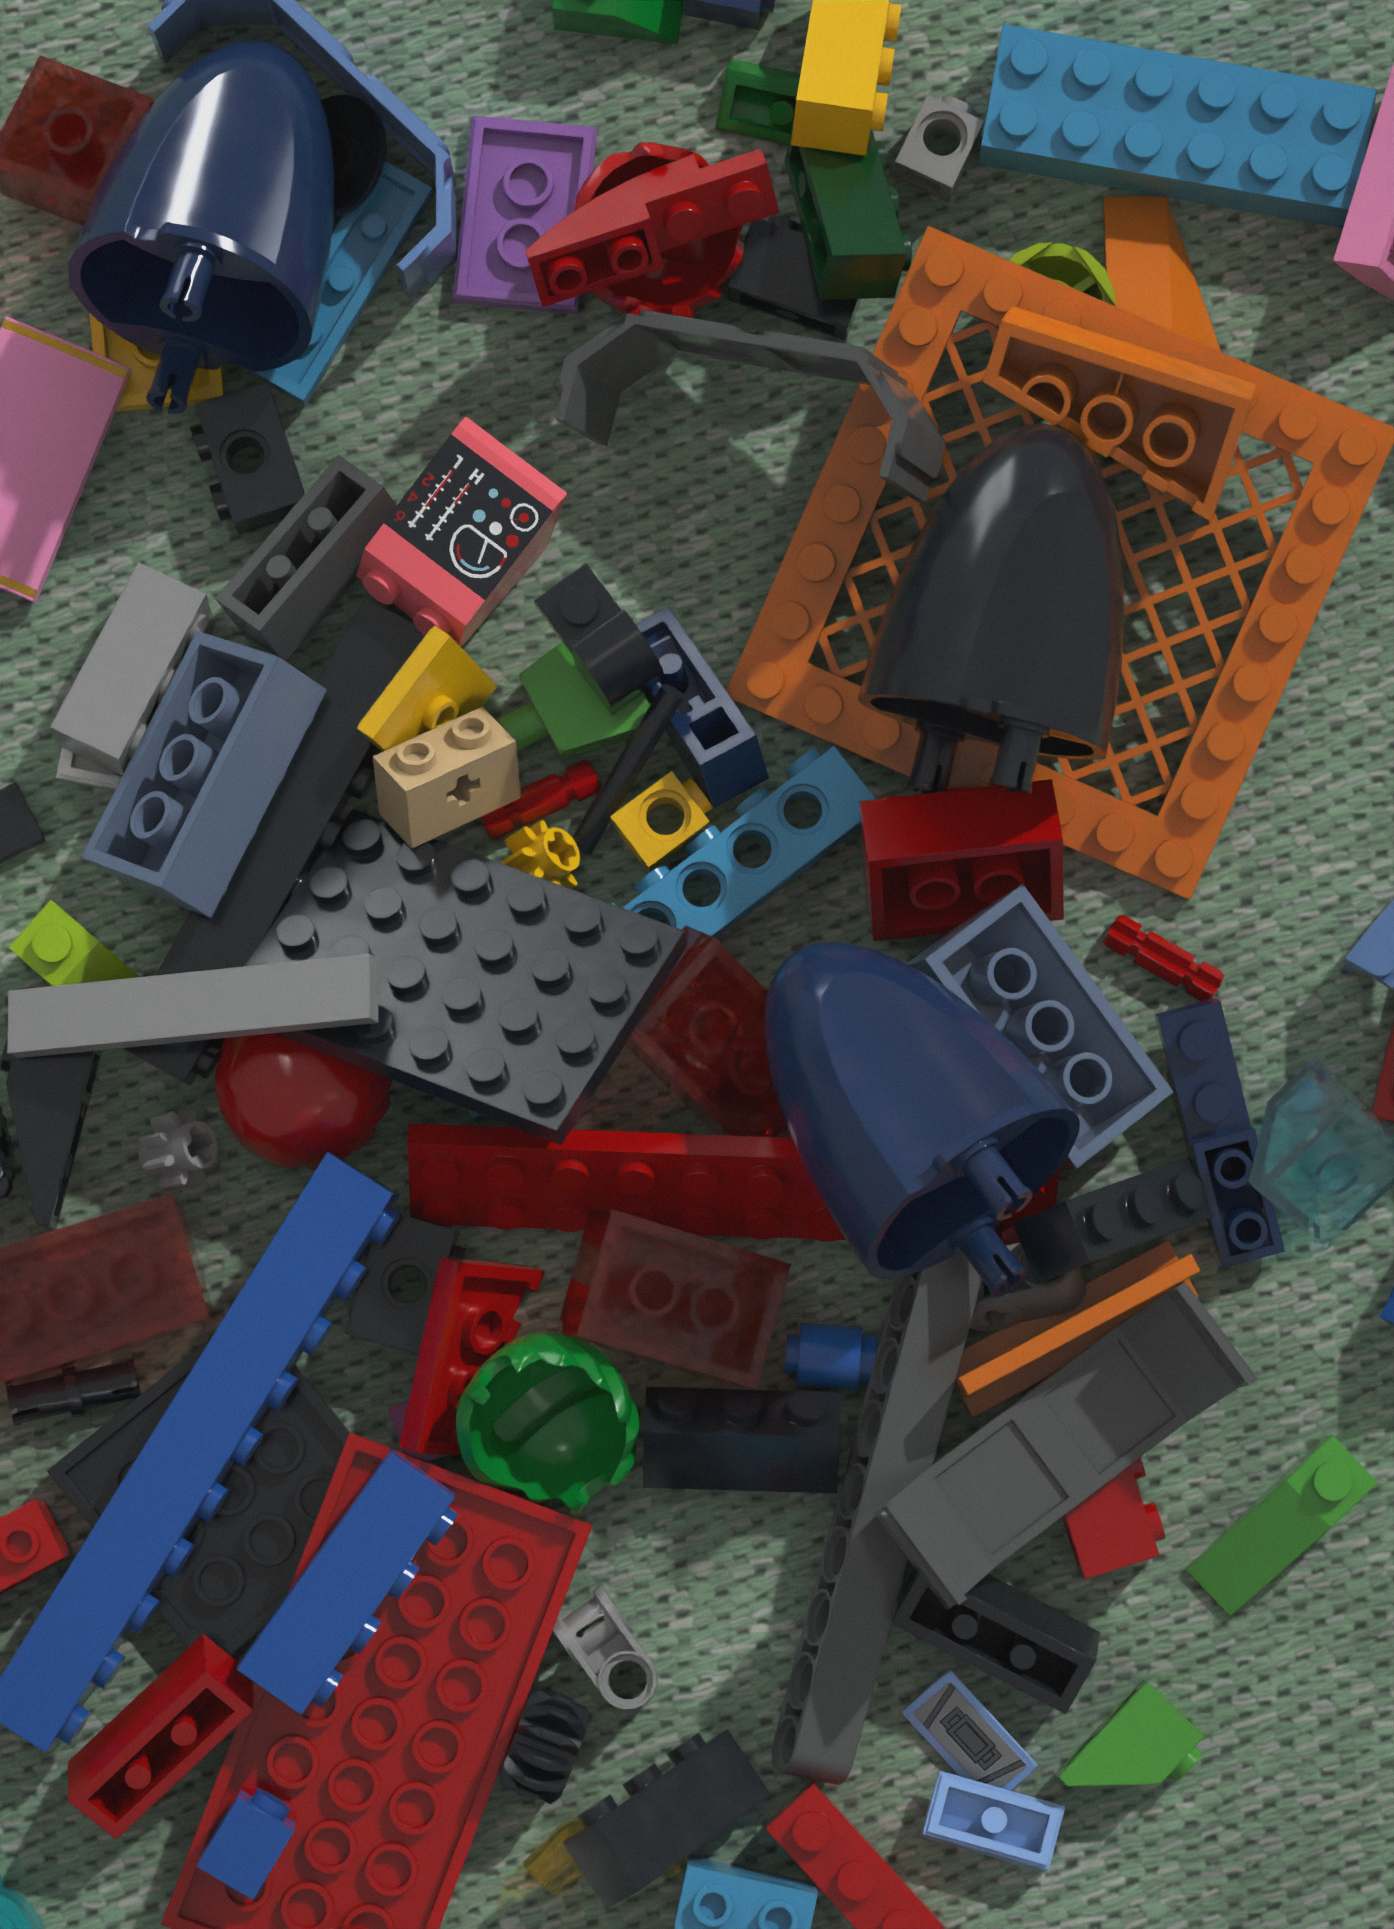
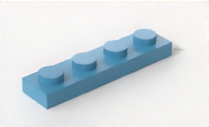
(359, 258)

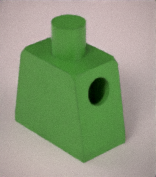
(567, 710)

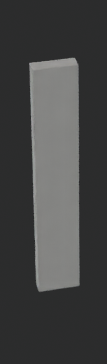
(193, 1006)

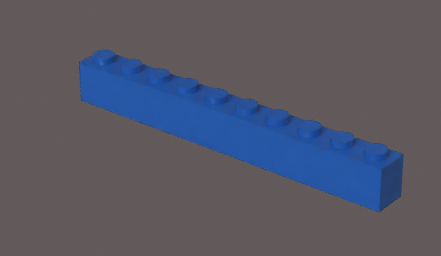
(192, 1452)

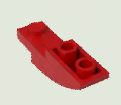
(634, 222)

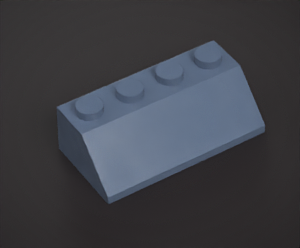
(1041, 998)

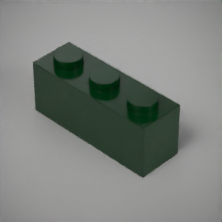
(849, 221)

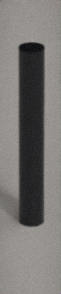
(627, 768)

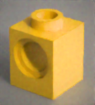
(653, 848)

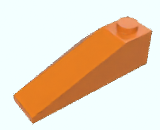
(1152, 267)

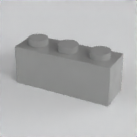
(130, 668)

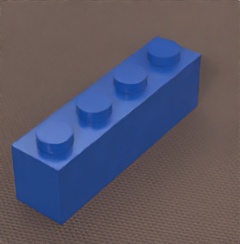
(346, 1583)

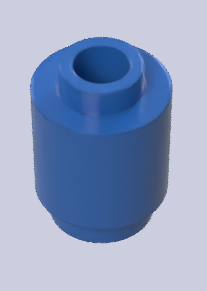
(831, 1356)

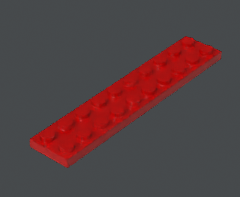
(669, 1178)

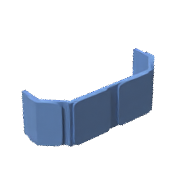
(185, 18)

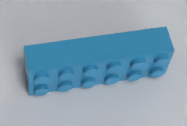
(1176, 126)

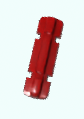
(543, 799)
(1163, 958)

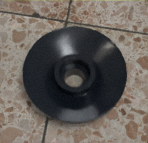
(357, 150)

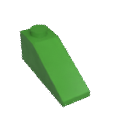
(1281, 1524)

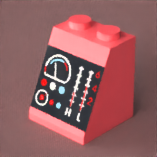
(462, 534)

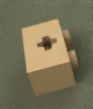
(447, 777)

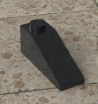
(49, 1112)

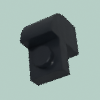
(601, 639)

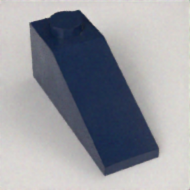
(708, 725)

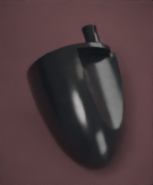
(1007, 614)

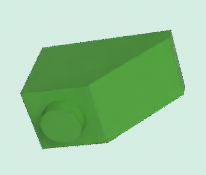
(1135, 1744)

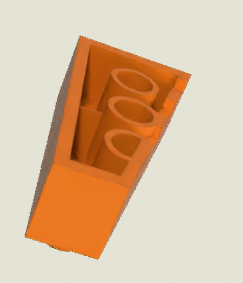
(1127, 402)

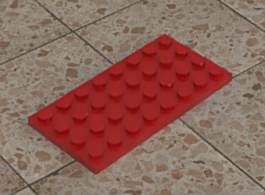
(414, 1732)

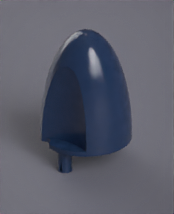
(215, 221)
(909, 1111)

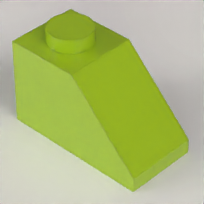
(66, 951)

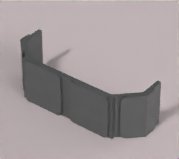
(625, 353)
(1062, 1442)

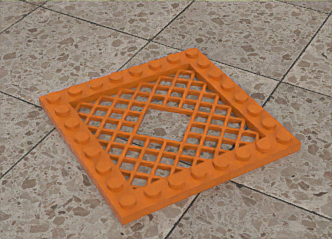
(1160, 848)

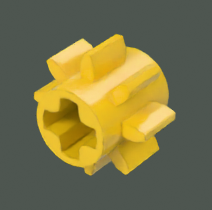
(544, 853)

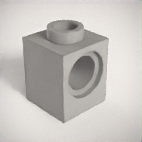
(933, 172)

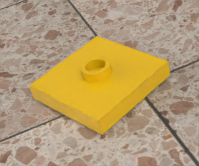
(428, 691)

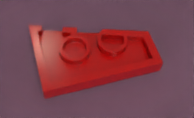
(464, 1327)

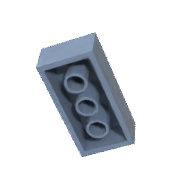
(204, 773)

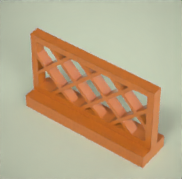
(1039, 1347)

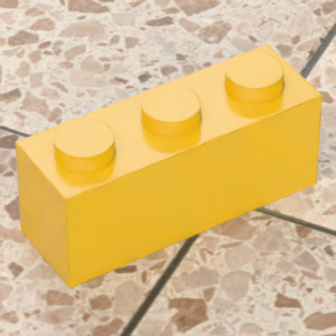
(842, 72)

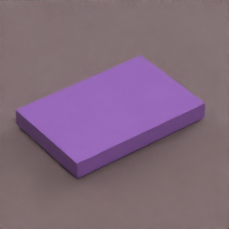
(516, 189)

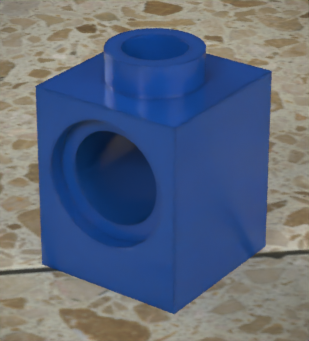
(248, 1841)

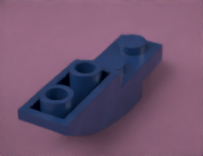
(1218, 1130)

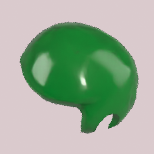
(548, 1421)

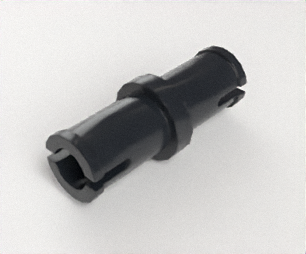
(73, 1391)

